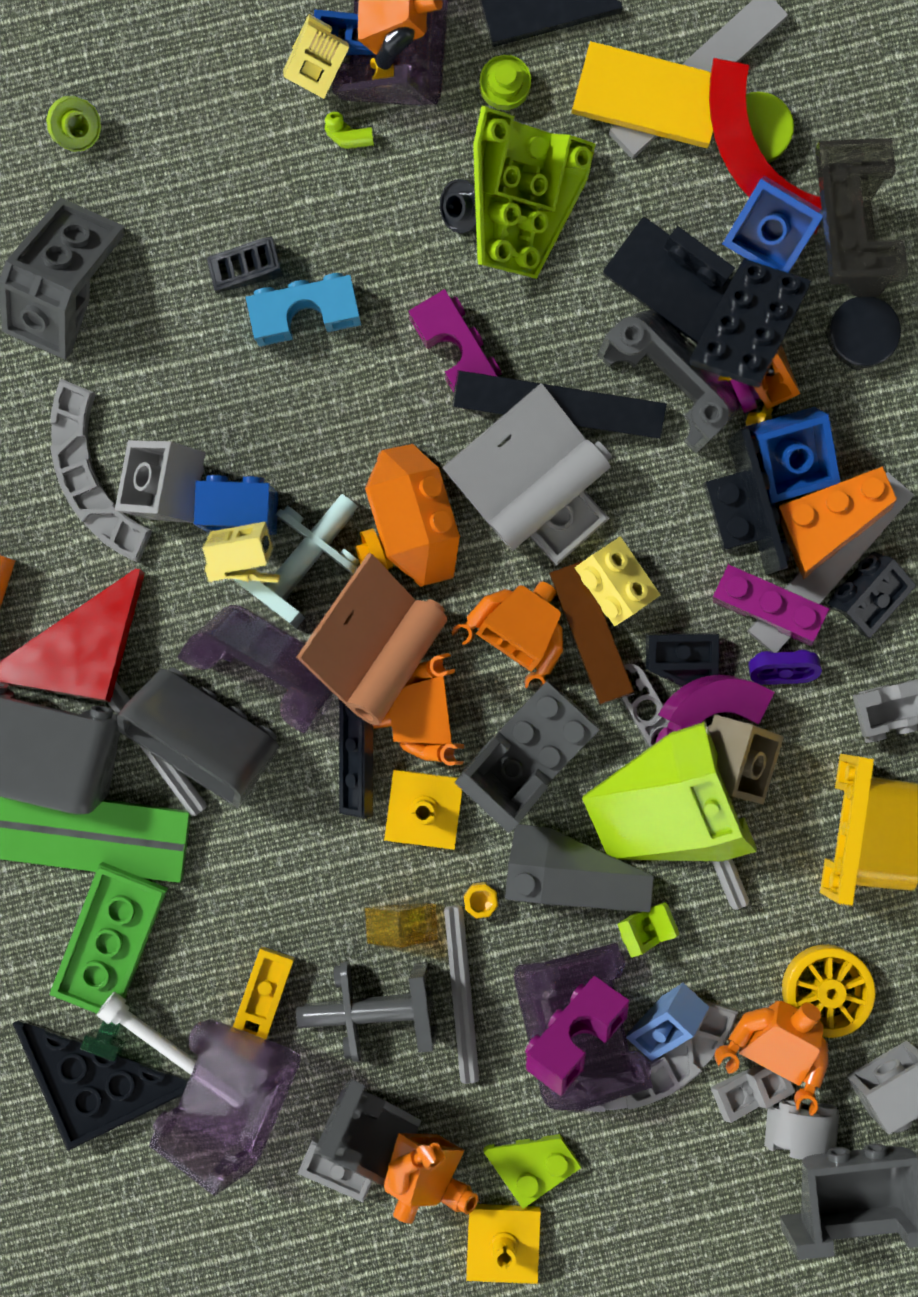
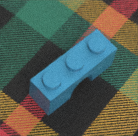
(274, 309)

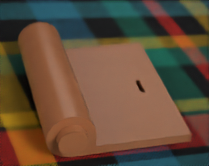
(372, 640)

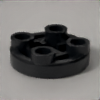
(863, 332)

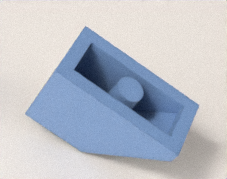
(668, 1022)

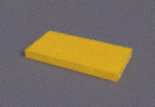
(645, 94)

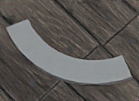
(78, 478)
(682, 1063)

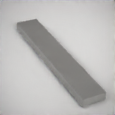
(730, 43)
(827, 575)

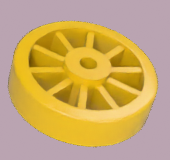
(830, 990)

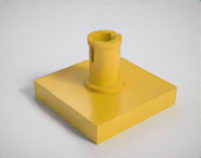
(423, 809)
(503, 1244)

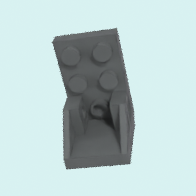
(50, 275)
(526, 755)
(363, 1132)

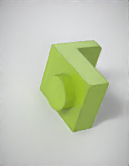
(647, 929)

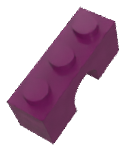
(441, 321)
(770, 603)
(591, 1010)

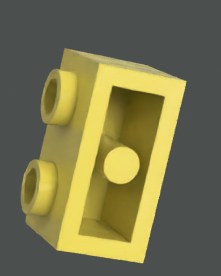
(617, 581)

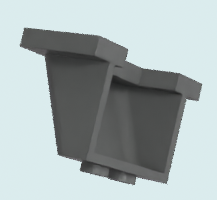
(854, 1197)

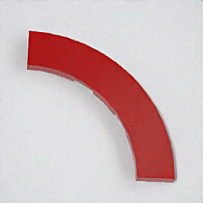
(734, 132)

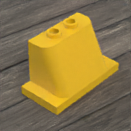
(874, 835)

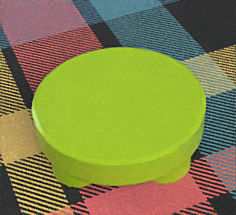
(770, 123)

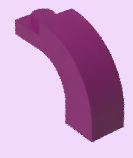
(714, 695)

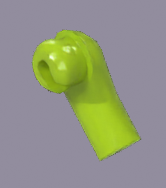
(344, 135)

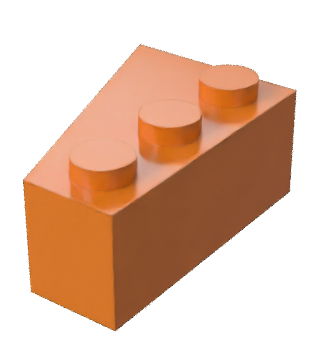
(833, 517)

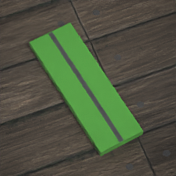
(121, 834)

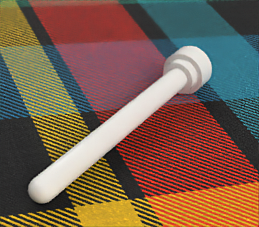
(116, 1011)

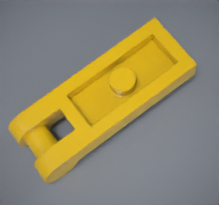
(264, 991)

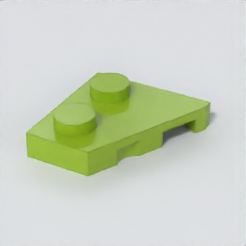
(533, 1166)

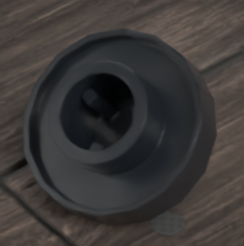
(458, 205)

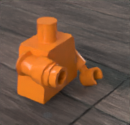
(423, 1175)

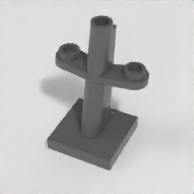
(393, 1008)

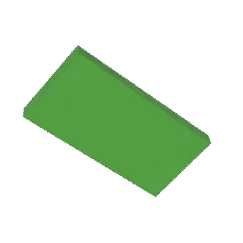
(108, 938)

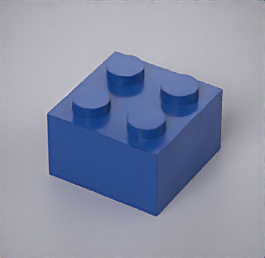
(773, 226)
(797, 453)
(234, 504)

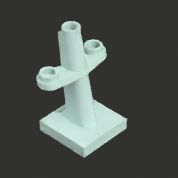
(304, 556)

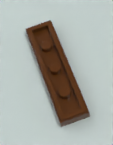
(591, 636)

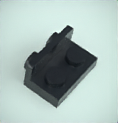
(872, 593)

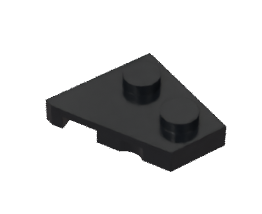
(682, 655)

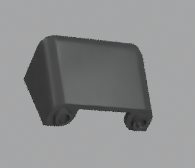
(654, 337)
(55, 754)

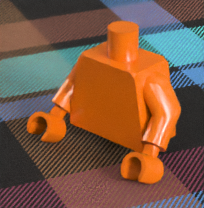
(521, 627)
(421, 715)
(784, 1042)

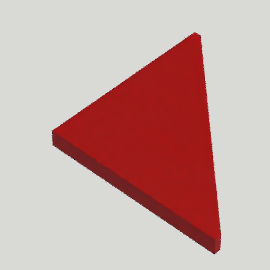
(81, 650)

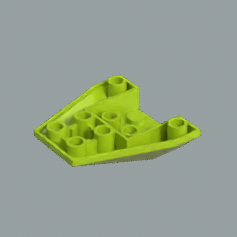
(524, 190)
(669, 805)

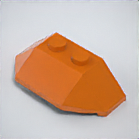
(413, 515)

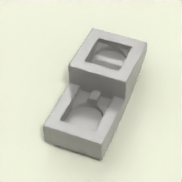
(749, 1091)

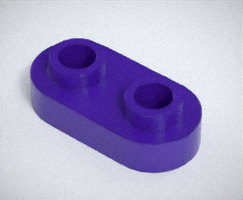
(784, 667)

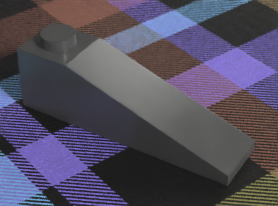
(567, 872)

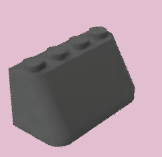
(198, 735)

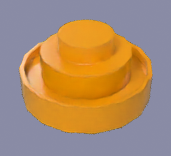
(372, 545)

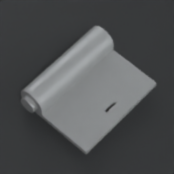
(532, 472)

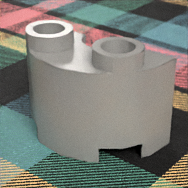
(887, 709)
(799, 1130)

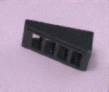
(260, 274)

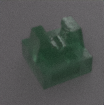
(104, 1042)

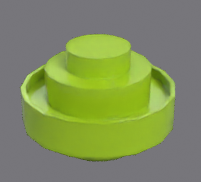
(505, 82)
(73, 123)

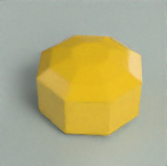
(480, 900)

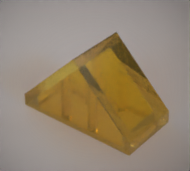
(401, 924)

